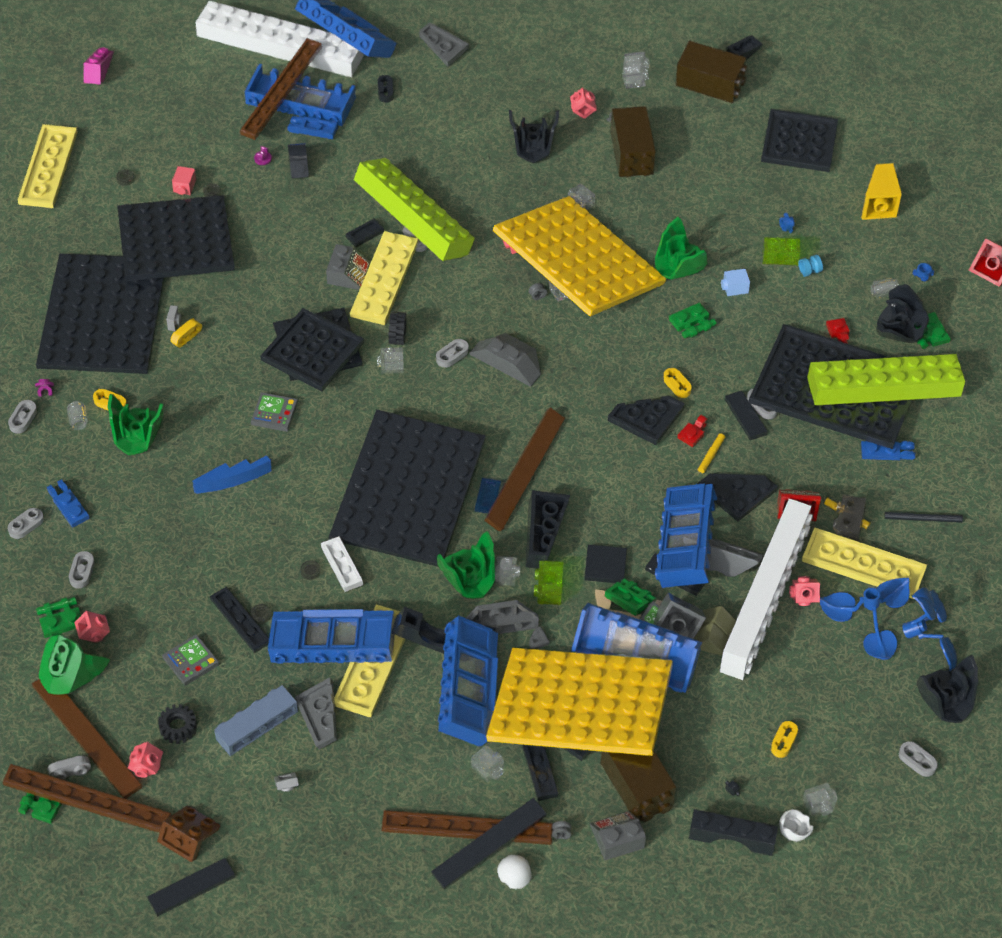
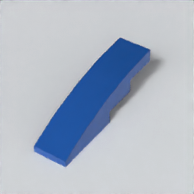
(226, 477)

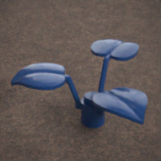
(892, 592)
(932, 607)

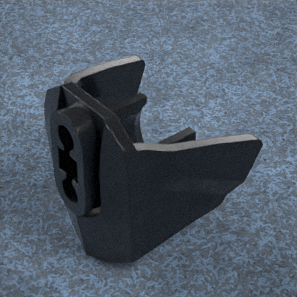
(533, 140)
(902, 315)
(951, 692)

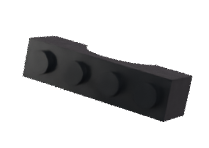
(413, 627)
(755, 835)

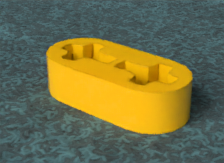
(186, 332)
(675, 384)
(103, 402)
(780, 737)

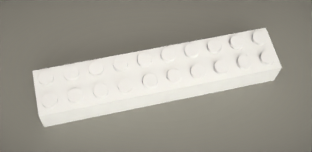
(275, 37)
(766, 590)

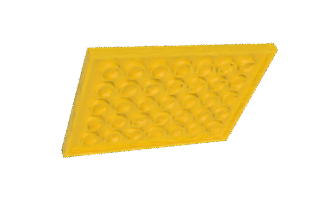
(579, 255)
(580, 701)

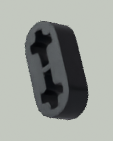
(389, 88)

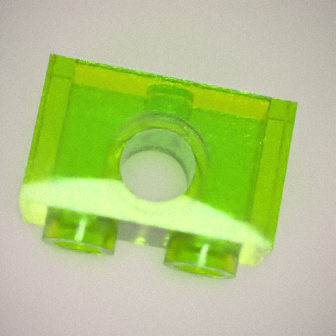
(781, 251)
(551, 573)

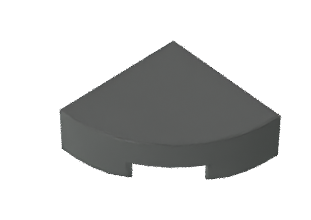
(538, 639)

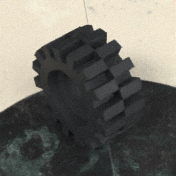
(397, 328)
(177, 734)

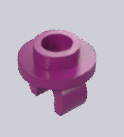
(262, 157)
(44, 384)

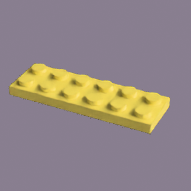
(47, 166)
(384, 278)
(861, 560)
(366, 680)

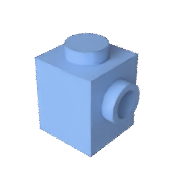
(735, 282)

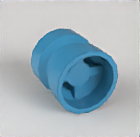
(810, 265)

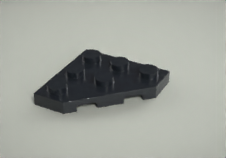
(647, 417)
(740, 492)

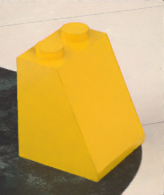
(882, 194)

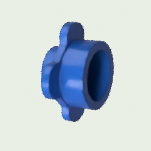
(787, 223)
(923, 271)

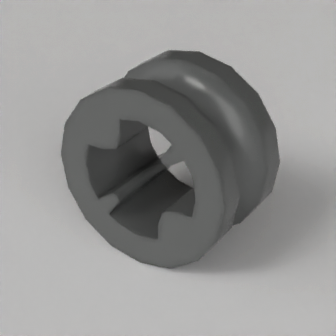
(537, 291)
(561, 830)

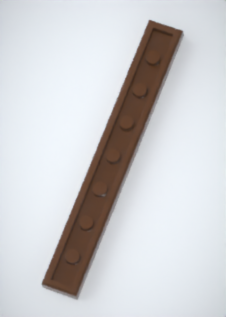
(280, 89)
(524, 469)
(90, 741)
(85, 798)
(457, 826)

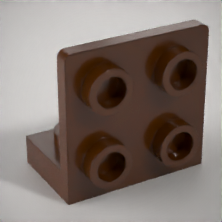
(186, 831)

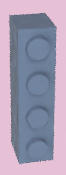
(256, 720)

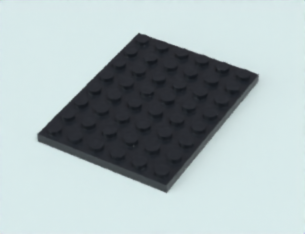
(99, 317)
(786, 388)
(408, 487)

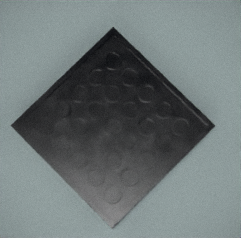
(175, 238)

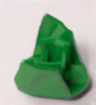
(676, 255)
(128, 428)
(476, 571)
(66, 666)

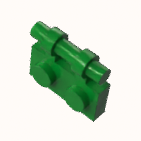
(690, 316)
(935, 334)
(629, 596)
(61, 621)
(42, 810)

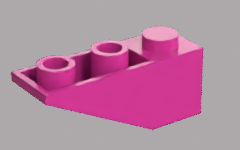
(97, 65)

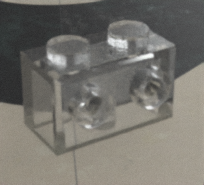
(635, 70)

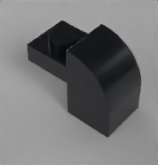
(298, 160)

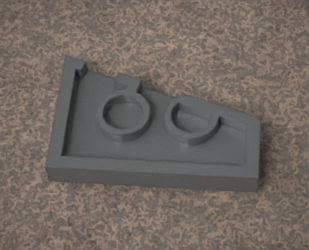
(442, 43)
(319, 712)

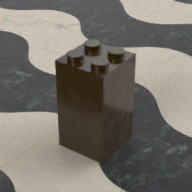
(711, 72)
(632, 141)
(640, 783)

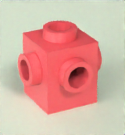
(583, 103)
(811, 592)
(92, 627)
(145, 760)

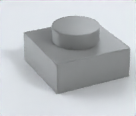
(173, 318)
(286, 782)

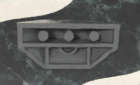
(509, 357)
(731, 558)
(505, 616)

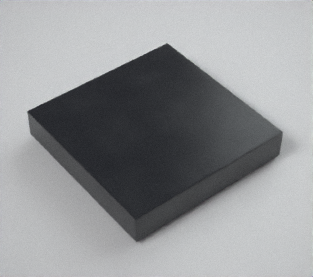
(605, 564)

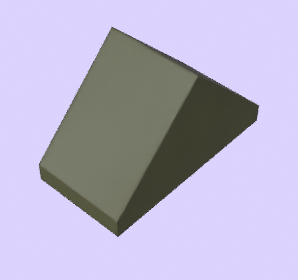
(720, 618)
(712, 639)

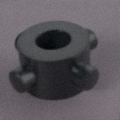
(732, 787)

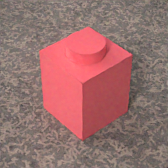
(184, 180)

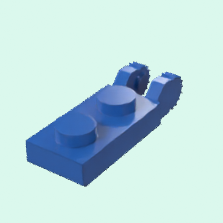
(313, 127)
(874, 451)
(68, 504)

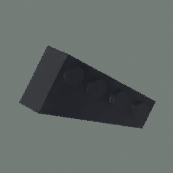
(544, 520)

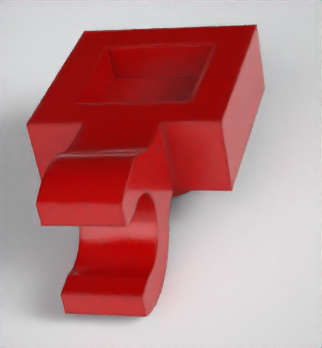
(838, 329)
(691, 433)

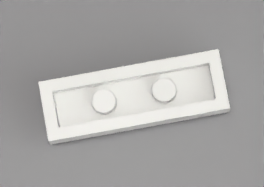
(341, 564)

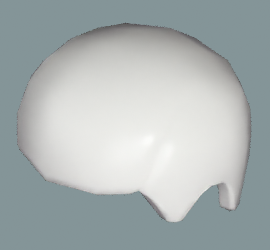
(792, 821)
(514, 871)

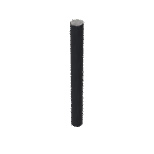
(923, 517)

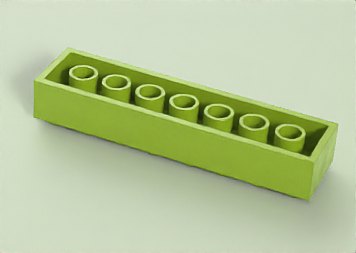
(414, 209)
(885, 379)

